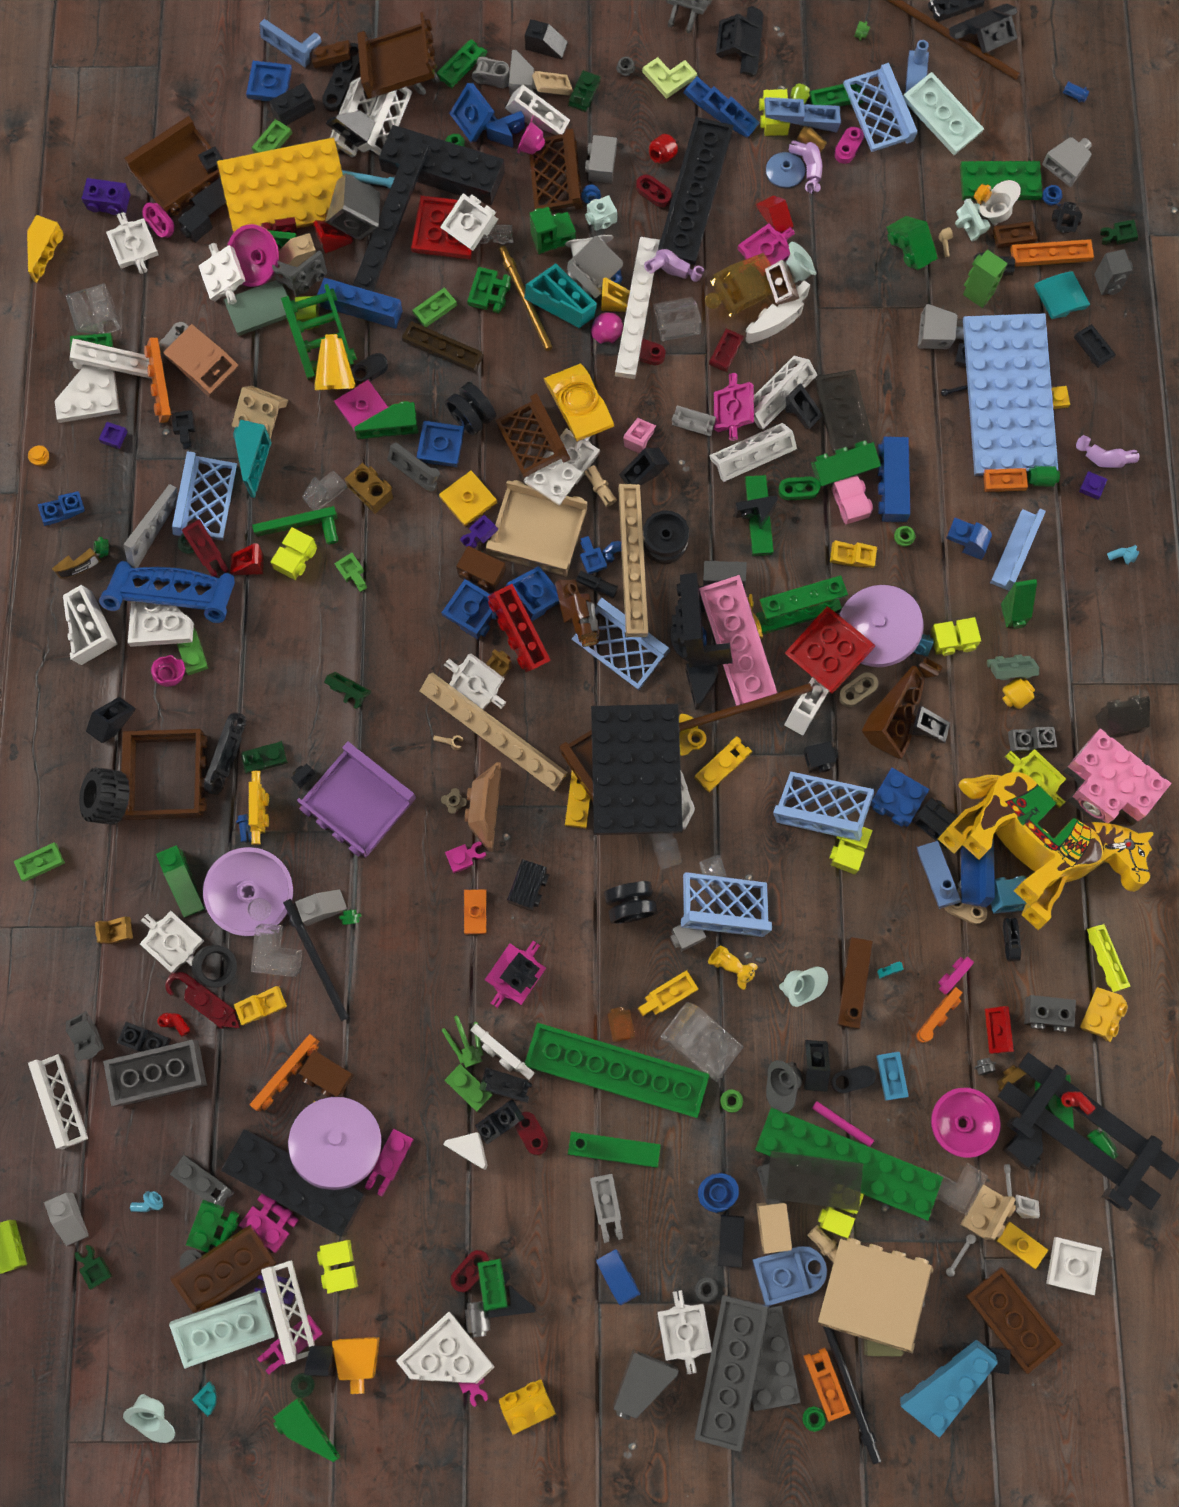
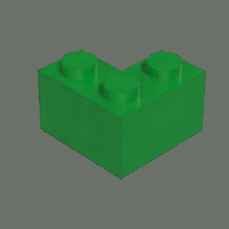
(550, 231)
(914, 239)

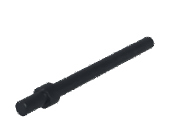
(296, 921)
(868, 1438)

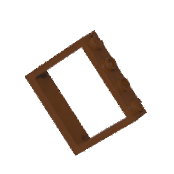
(128, 766)

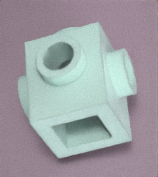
(601, 213)

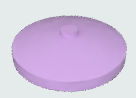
(888, 620)
(238, 880)
(334, 1143)

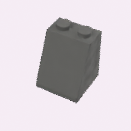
(354, 207)
(641, 1384)

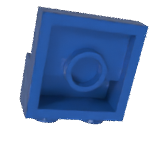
(535, 592)
(470, 610)
(899, 797)

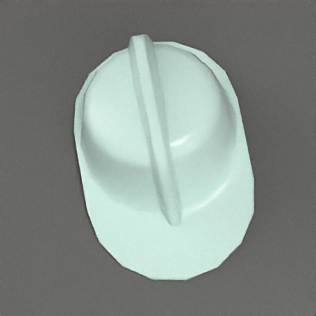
(799, 263)
(804, 985)
(148, 1418)

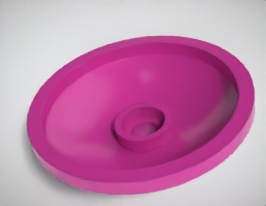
(249, 243)
(980, 1117)

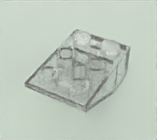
(701, 1041)

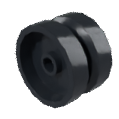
(470, 408)
(665, 537)
(630, 902)

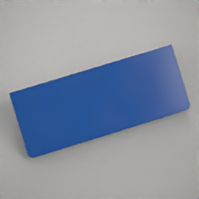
(977, 878)

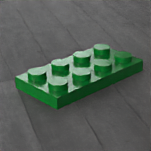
(991, 173)

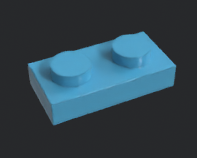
(892, 1076)

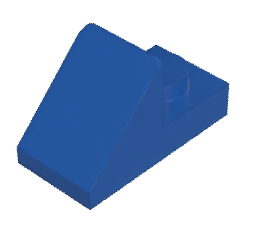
(502, 129)

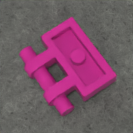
(269, 1231)

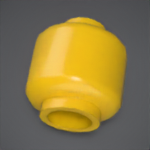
(1018, 693)

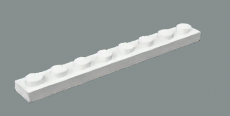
(636, 310)

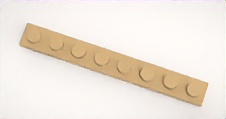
(633, 561)
(493, 731)

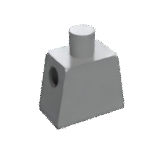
(1068, 159)
(938, 328)

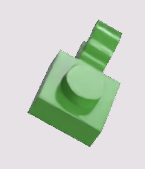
(351, 570)

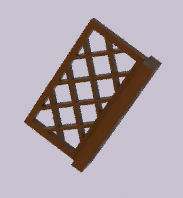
(572, 173)
(545, 425)

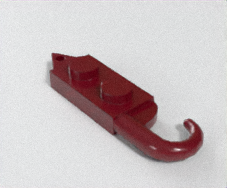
(204, 1001)

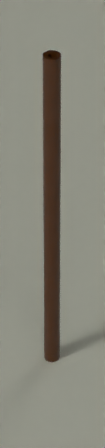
(961, 41)
(745, 707)

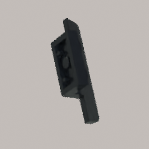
(992, 27)
(742, 36)

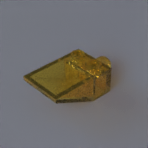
(745, 282)

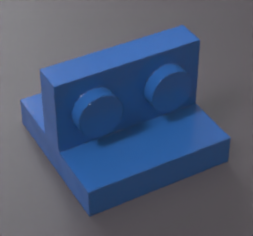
(472, 112)

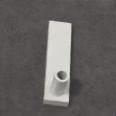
(108, 358)

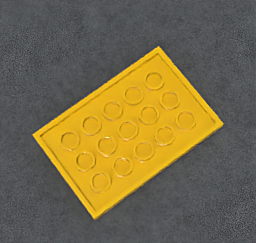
(281, 184)

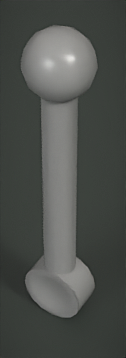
(1007, 1169)
(970, 1239)

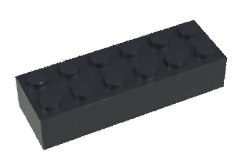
(446, 165)
(271, 1172)

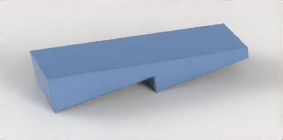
(797, 112)

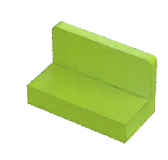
(11, 1247)

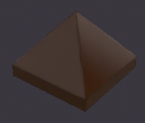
(929, 668)

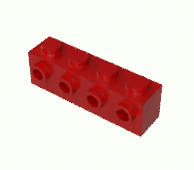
(518, 627)

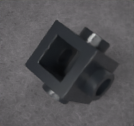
(1071, 222)
(520, 973)

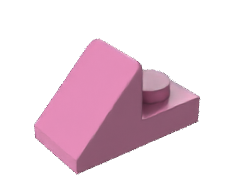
(638, 435)

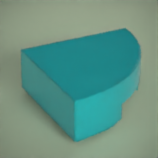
(890, 970)
(206, 1399)

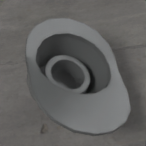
(782, 1085)

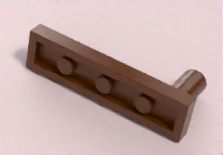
(854, 983)

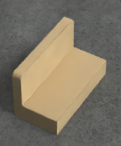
(774, 1227)

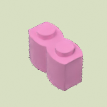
(851, 499)

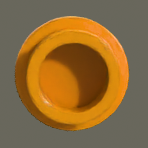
(983, 193)
(38, 455)

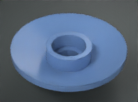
(783, 176)

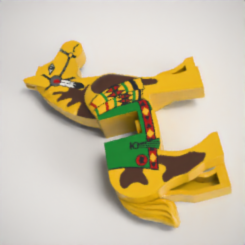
(1012, 809)

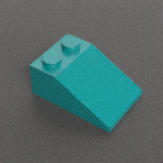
(252, 449)

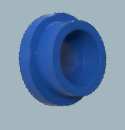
(1054, 191)
(590, 193)

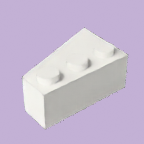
(87, 626)

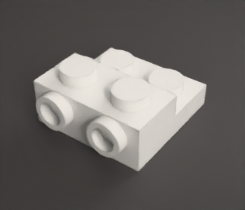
(469, 221)

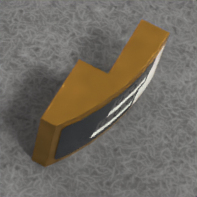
(70, 568)

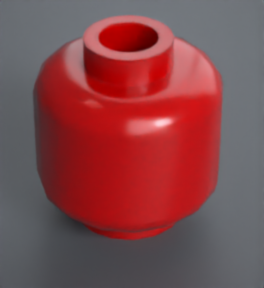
(663, 149)

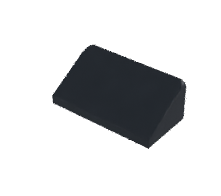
(210, 198)

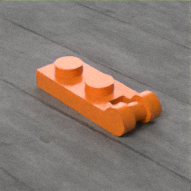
(938, 1016)
(827, 1385)

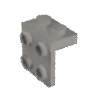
(593, 264)

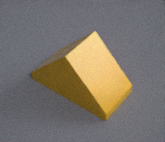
(614, 296)

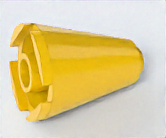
(333, 365)

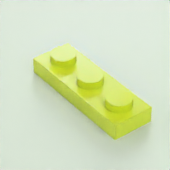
(1108, 958)

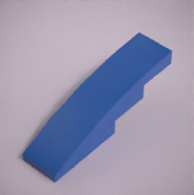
(721, 108)

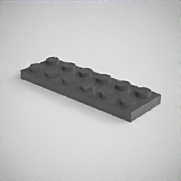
(732, 1373)

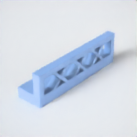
(1017, 549)

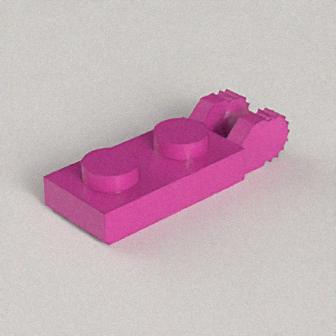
(390, 1160)
(300, 1345)

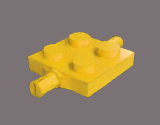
(257, 801)

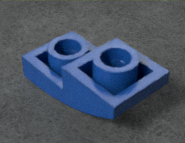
(61, 509)
(618, 1277)

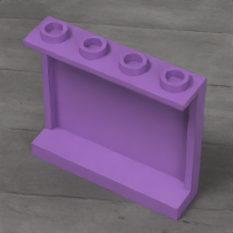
(357, 801)

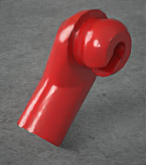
(175, 1021)
(1073, 1099)

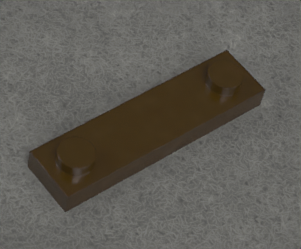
(442, 346)

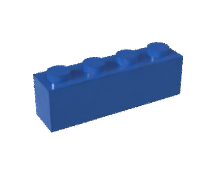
(363, 303)
(894, 479)

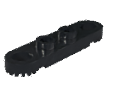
(340, 81)
(225, 753)

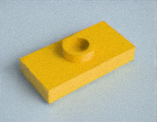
(1022, 1245)

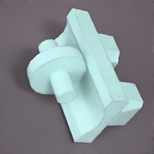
(971, 221)

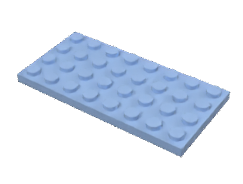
(1009, 392)

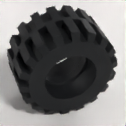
(104, 796)

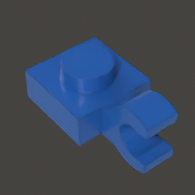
(592, 558)

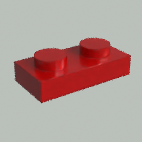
(999, 1030)

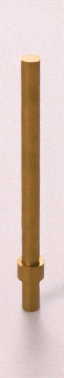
(510, 266)

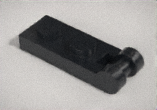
(952, 8)

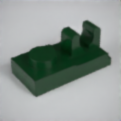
(584, 91)
(352, 689)
(264, 757)

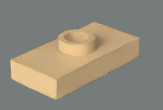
(552, 83)

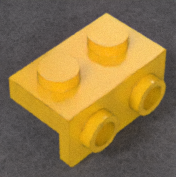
(1104, 1014)
(526, 1406)

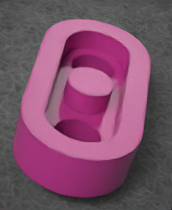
(849, 143)
(159, 222)
(949, 981)

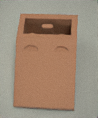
(201, 360)

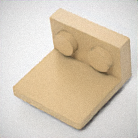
(258, 407)
(989, 1214)

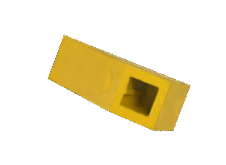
(42, 240)

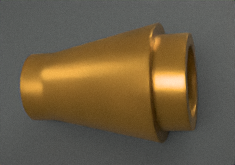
(809, 135)

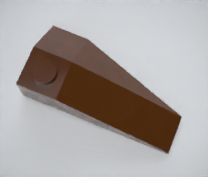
(891, 720)

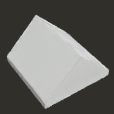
(469, 1147)

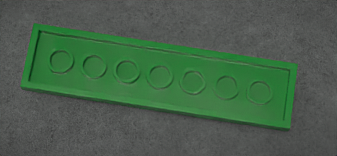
(617, 1070)
(883, 1175)

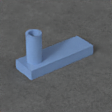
(287, 44)
(917, 65)
(938, 874)

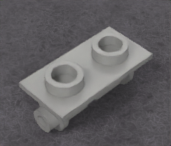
(693, 420)

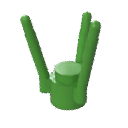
(470, 1055)

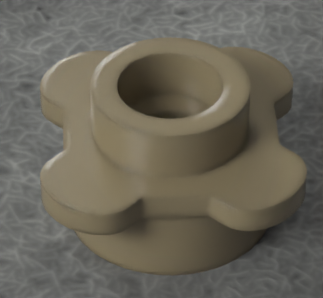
(453, 807)

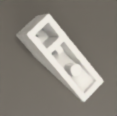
(544, 114)
(806, 708)

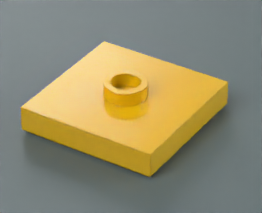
(468, 498)

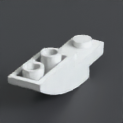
(777, 318)

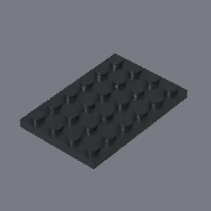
(636, 769)

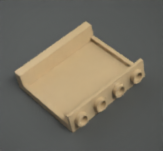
(536, 529)
(875, 1294)

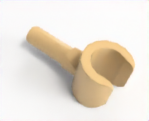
(944, 236)
(449, 741)

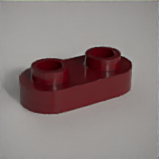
(655, 190)
(647, 356)
(531, 1133)
(469, 1270)

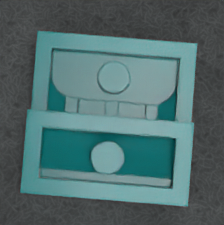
(1061, 294)

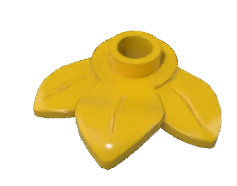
(685, 737)

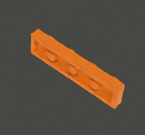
(1052, 252)
(158, 387)
(279, 1080)

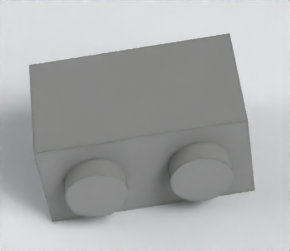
(602, 159)

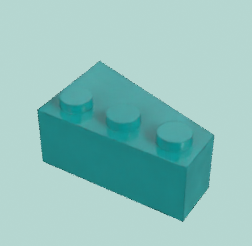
(561, 296)

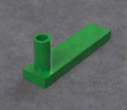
(325, 516)
(614, 1149)

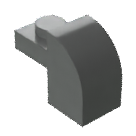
(84, 1036)

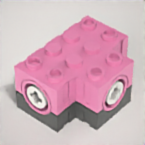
(1113, 781)

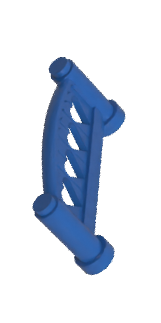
(212, 601)

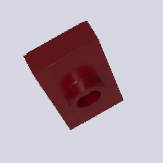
(726, 350)

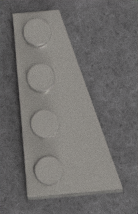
(147, 530)

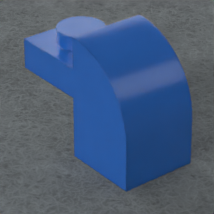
(973, 537)

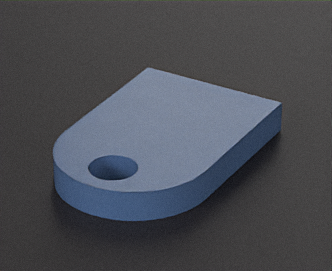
(787, 1275)

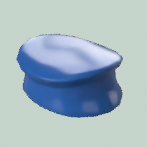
(718, 1192)

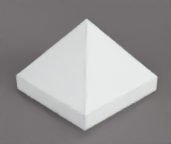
(1027, 1207)

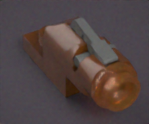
(579, 610)

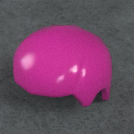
(607, 327)
(168, 671)

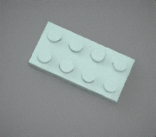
(942, 113)
(222, 1329)

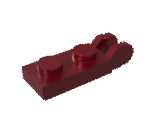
(204, 546)

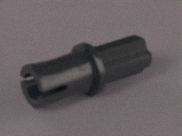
(597, 584)

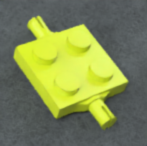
(1040, 771)

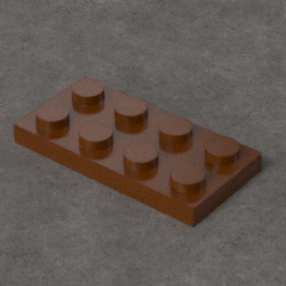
(223, 1270)
(1013, 1320)

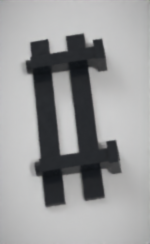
(1127, 1180)

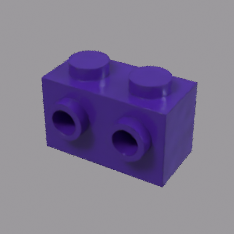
(105, 196)

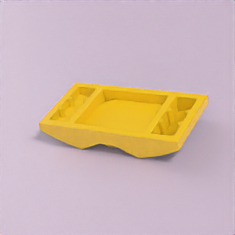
(579, 402)

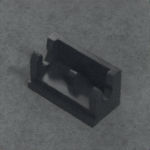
(505, 1085)

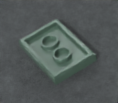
(257, 307)

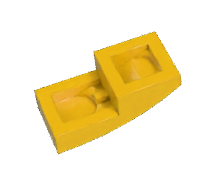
(853, 555)
(260, 1005)

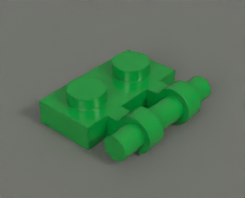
(482, 289)
(206, 1224)

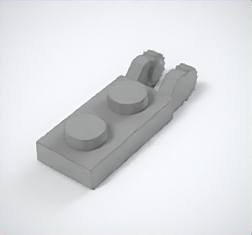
(606, 1204)

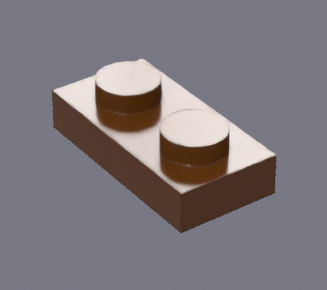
(331, 54)
(1014, 234)

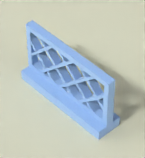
(897, 107)
(187, 488)
(650, 643)
(815, 820)
(725, 923)

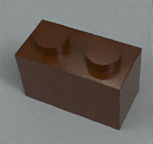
(481, 569)
(325, 1074)

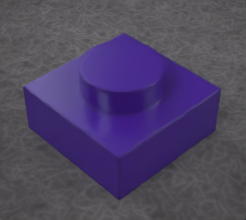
(113, 435)
(1093, 485)

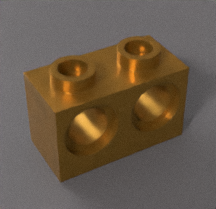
(365, 490)

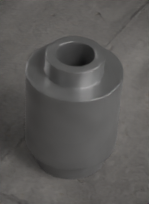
(477, 1319)

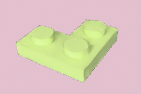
(668, 80)

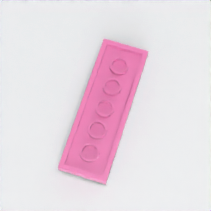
(734, 624)

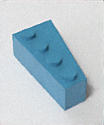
(949, 1388)

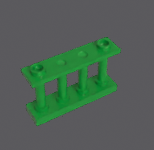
(298, 327)
(800, 604)

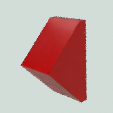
(776, 213)
(331, 237)
(247, 561)

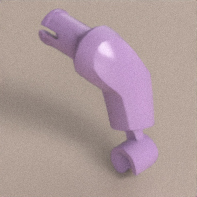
(813, 161)
(673, 265)
(1111, 459)

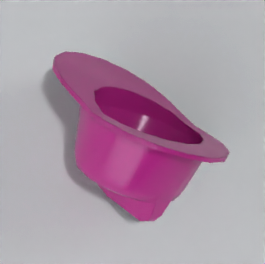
(531, 140)

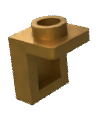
(500, 662)
(114, 931)
(1011, 1074)

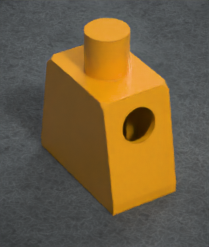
(356, 1360)

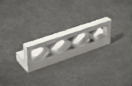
(350, 104)
(380, 112)
(773, 403)
(754, 453)
(50, 1105)
(279, 1311)

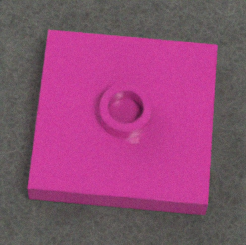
(360, 404)

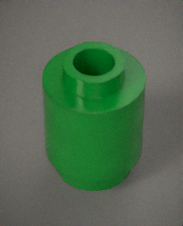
(1043, 476)
(1103, 1142)

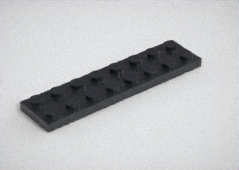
(696, 188)

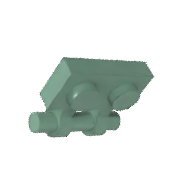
(1013, 667)

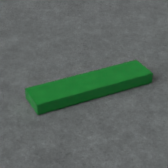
(760, 538)

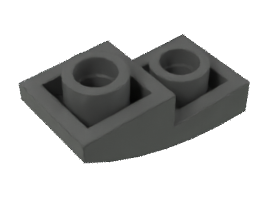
(1029, 739)

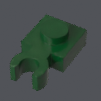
(1123, 233)
(94, 1270)

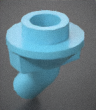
(1129, 554)
(152, 1201)

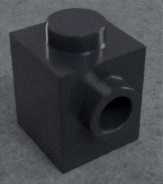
(194, 223)
(820, 757)

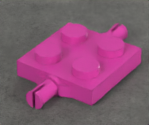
(769, 242)
(734, 407)
(505, 990)

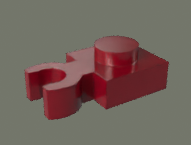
(282, 225)

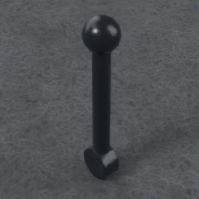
(944, 392)

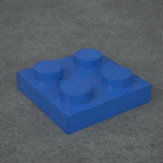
(268, 80)
(440, 443)

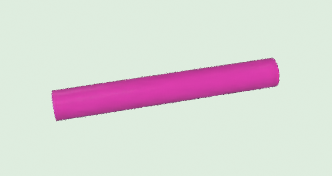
(843, 1124)

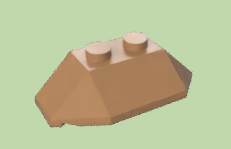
(484, 805)

